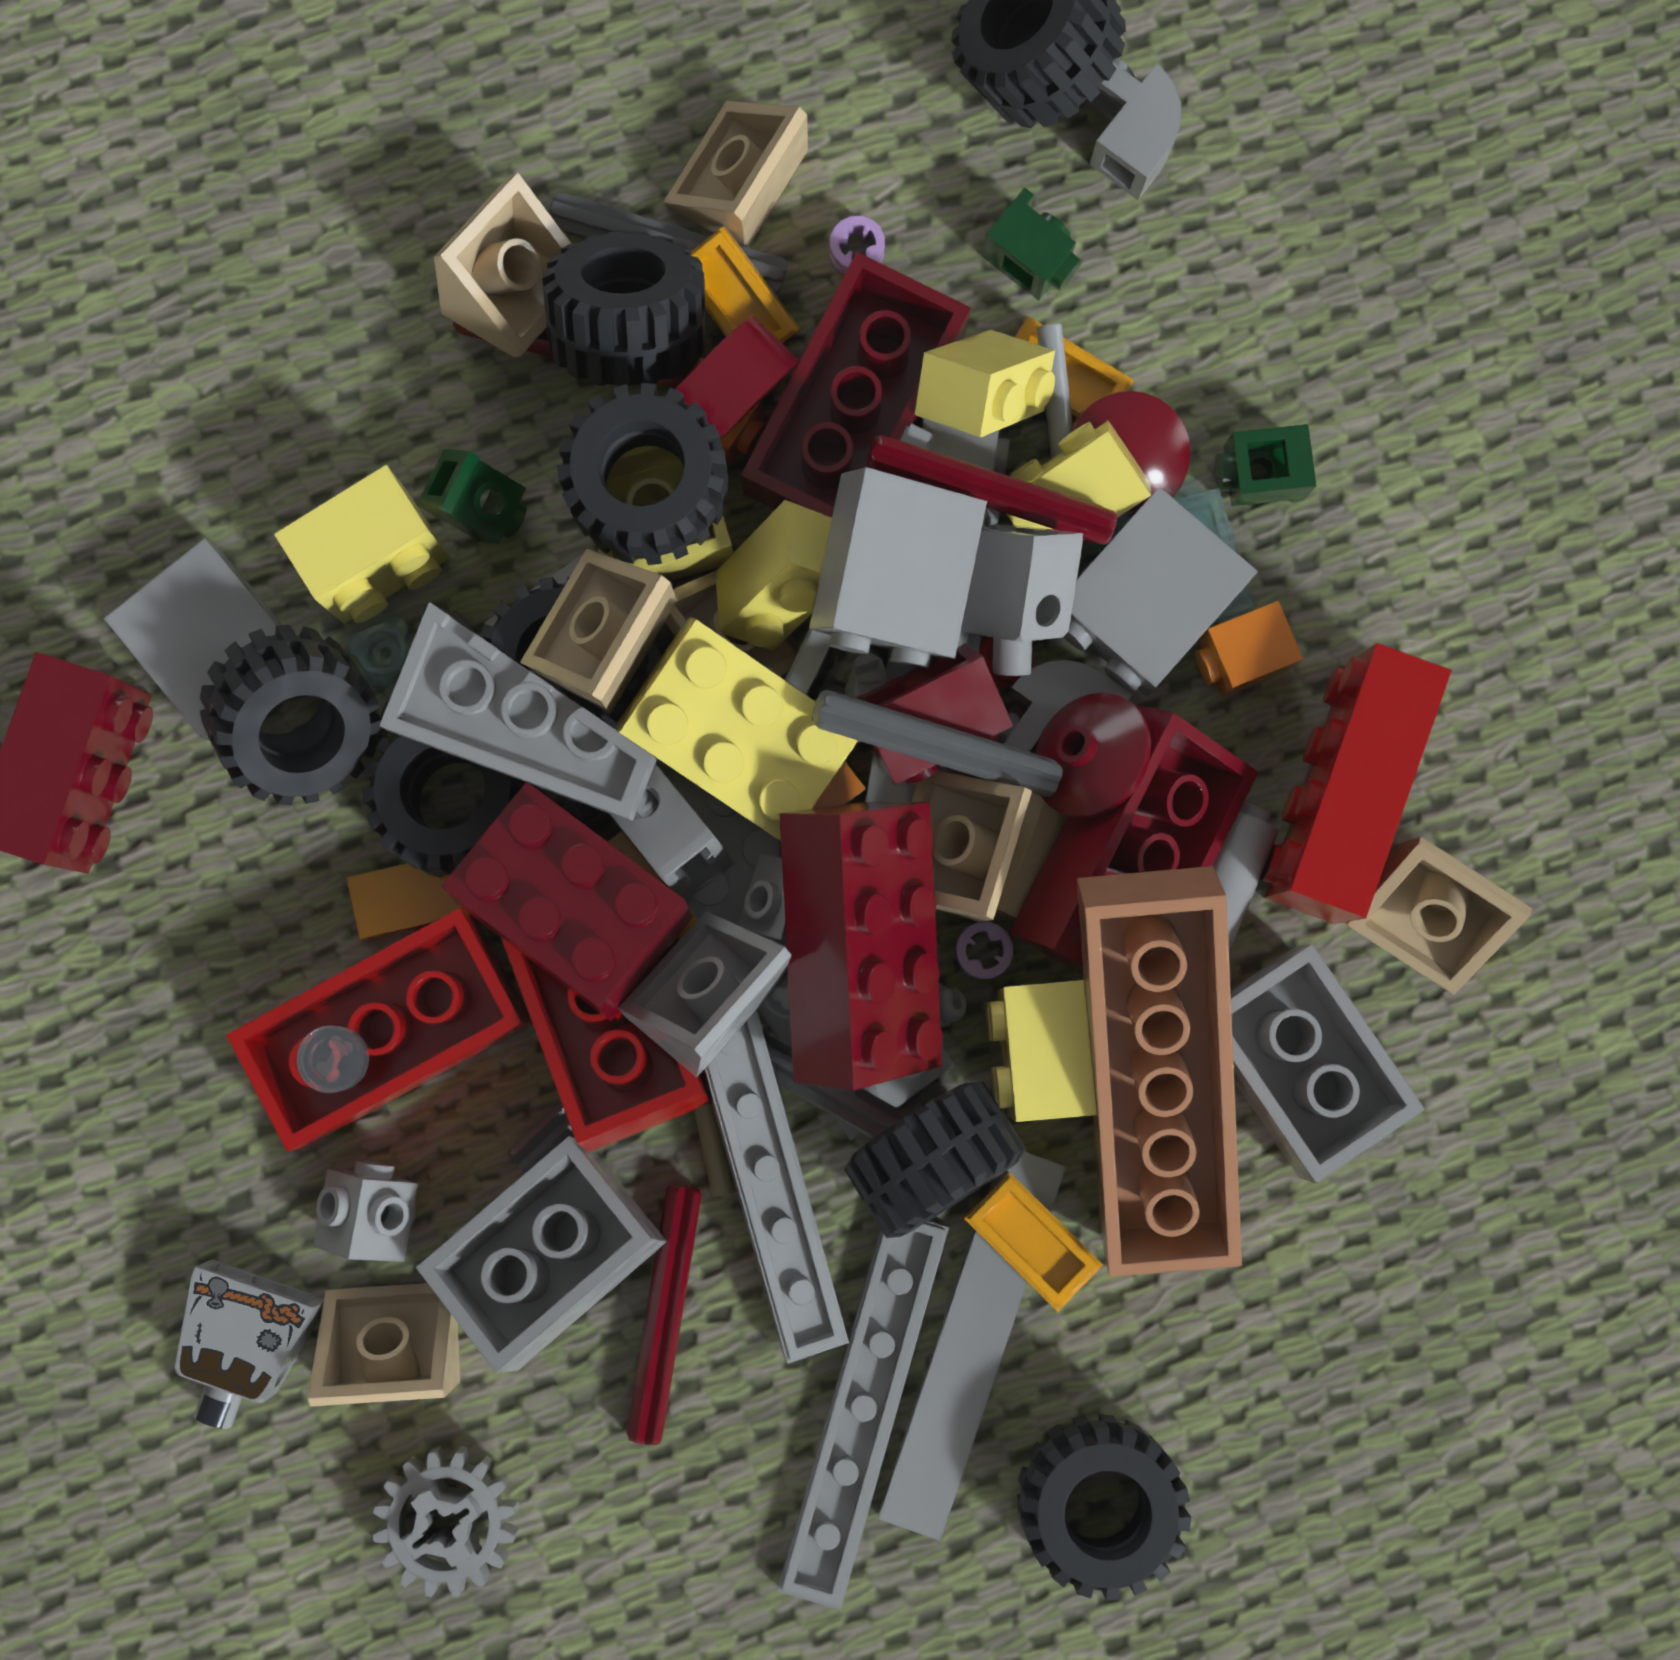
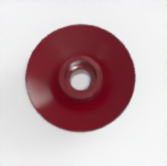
(1112, 755)

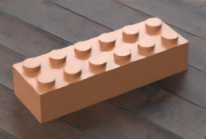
(1162, 1069)

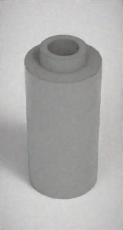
(1243, 861)

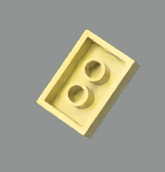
(733, 728)

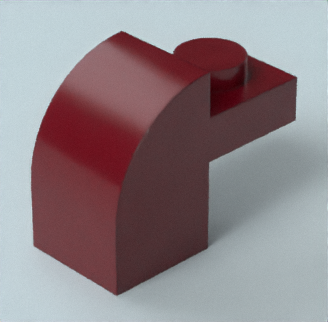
(738, 374)

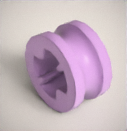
(855, 226)
(993, 933)

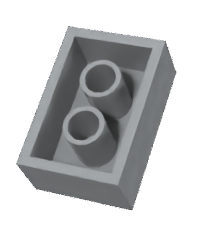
(1313, 1066)
(540, 1255)

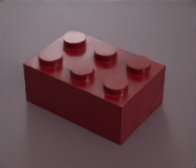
(67, 762)
(568, 900)

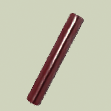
(999, 490)
(664, 1315)

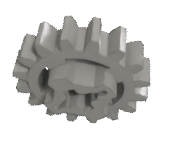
(456, 1545)

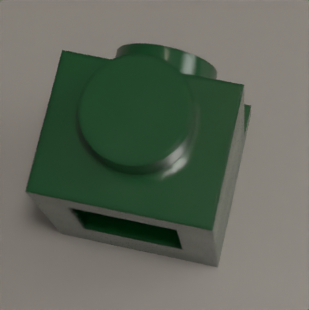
(1031, 247)
(1284, 454)
(456, 491)

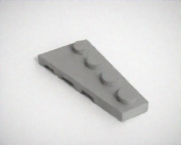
(498, 714)

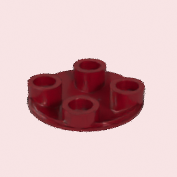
(1149, 432)

